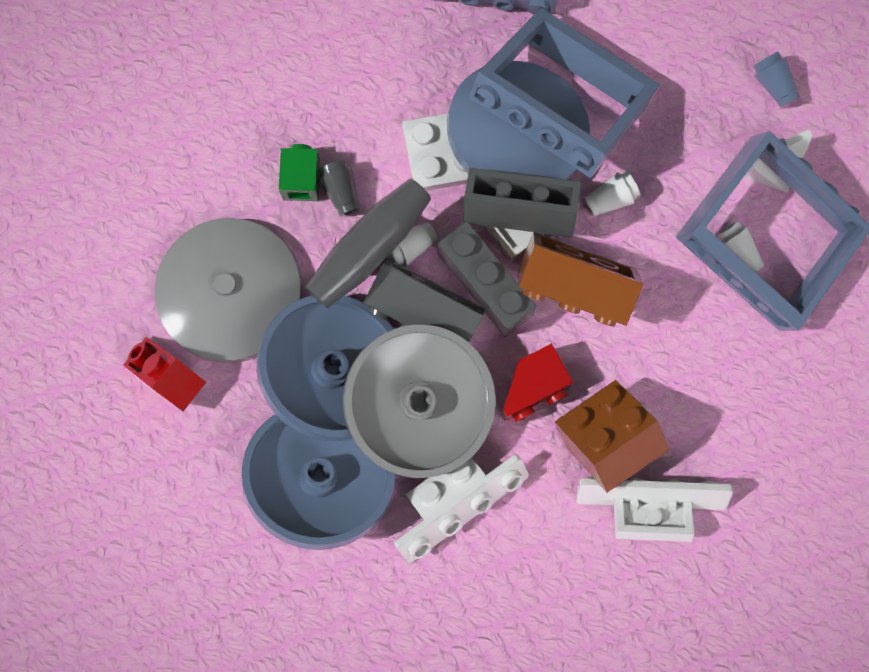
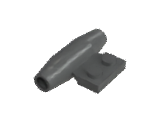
(368, 243)

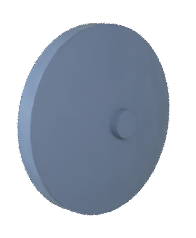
(489, 143)
(308, 360)
(312, 488)

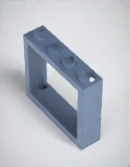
(585, 60)
(736, 273)

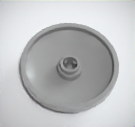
(225, 288)
(419, 401)

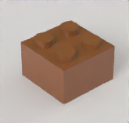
(612, 435)

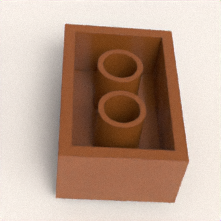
(579, 280)

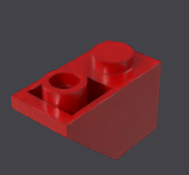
(164, 373)
(536, 380)

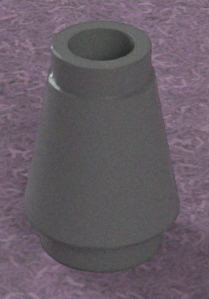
(340, 187)

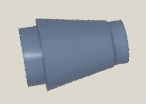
(777, 78)

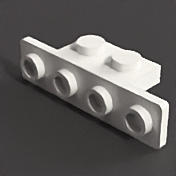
(453, 500)
(655, 507)

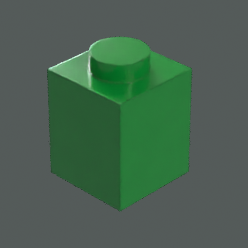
(299, 173)

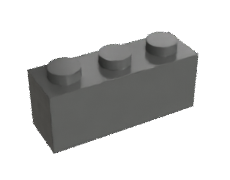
(521, 202)
(486, 279)
(419, 301)

